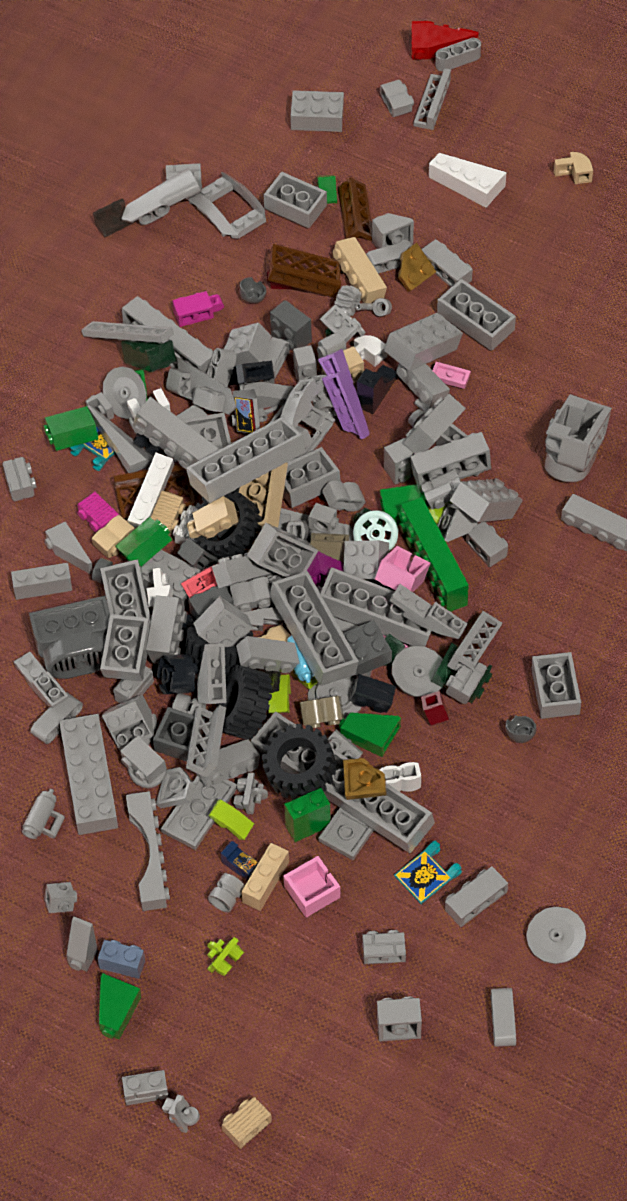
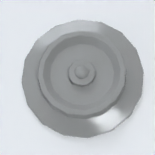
(123, 385)
(415, 669)
(338, 688)
(556, 935)

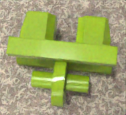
(231, 949)

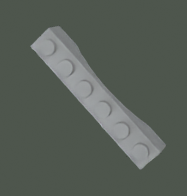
(151, 886)

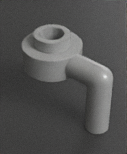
(376, 306)
(418, 414)

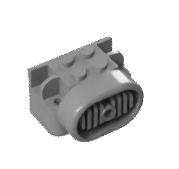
(575, 438)

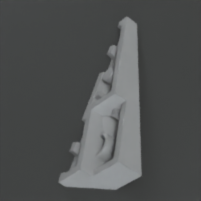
(131, 456)

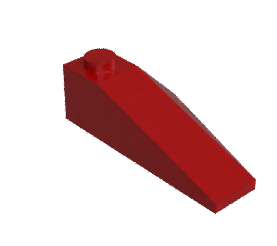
(429, 38)

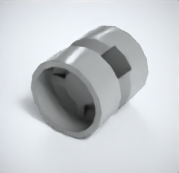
(323, 402)
(183, 703)
(225, 893)

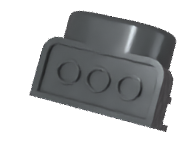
(72, 637)

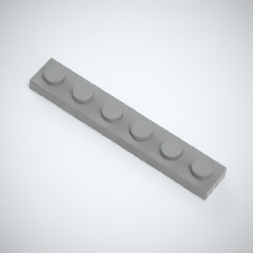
(128, 332)

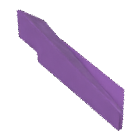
(343, 393)

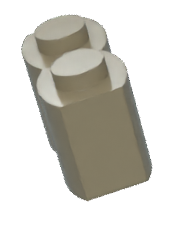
(322, 711)

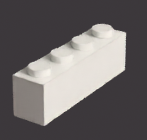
(151, 489)

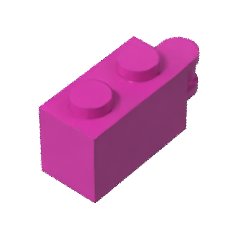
(196, 308)

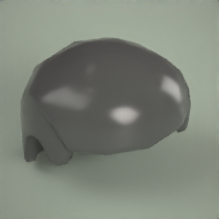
(252, 291)
(521, 729)

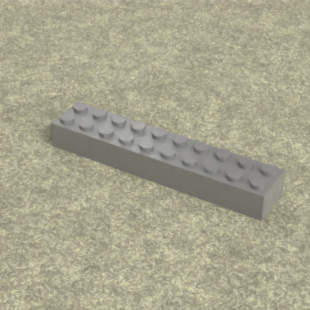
(390, 815)

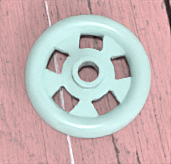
(373, 517)

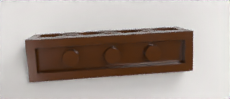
(352, 208)

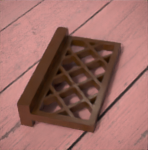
(301, 277)
(136, 479)

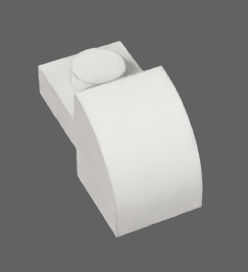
(160, 587)

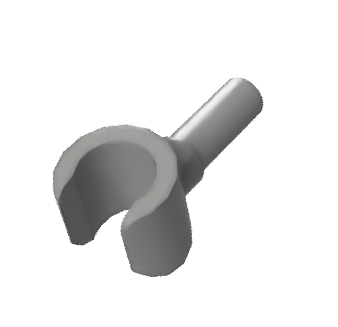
(263, 413)

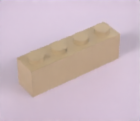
(359, 269)

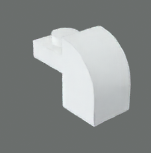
(370, 349)

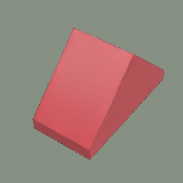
(200, 582)

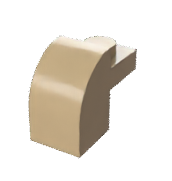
(577, 165)

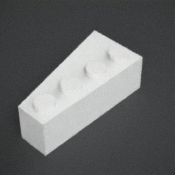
(468, 178)

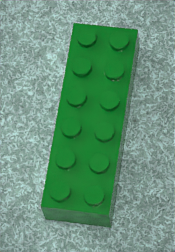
(430, 545)

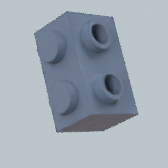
(121, 958)

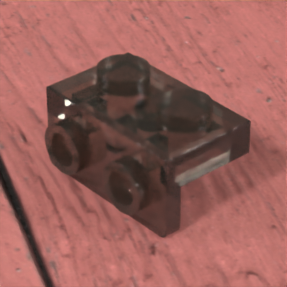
(109, 218)

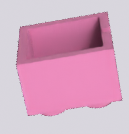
(393, 570)
(309, 886)

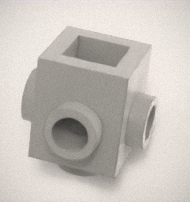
(60, 897)

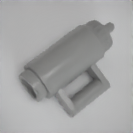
(39, 815)

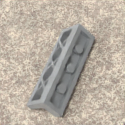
(436, 102)
(474, 638)
(210, 743)

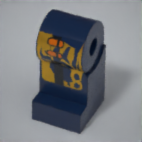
(238, 860)

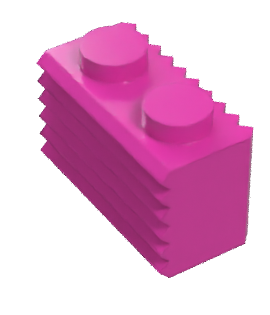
(96, 511)

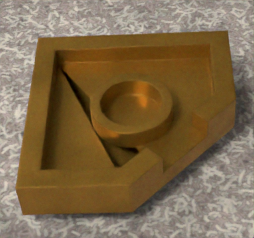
(414, 267)
(363, 780)

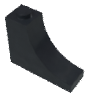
(252, 372)
(374, 386)

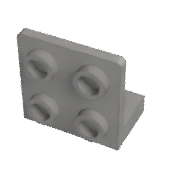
(339, 321)

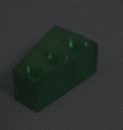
(148, 355)

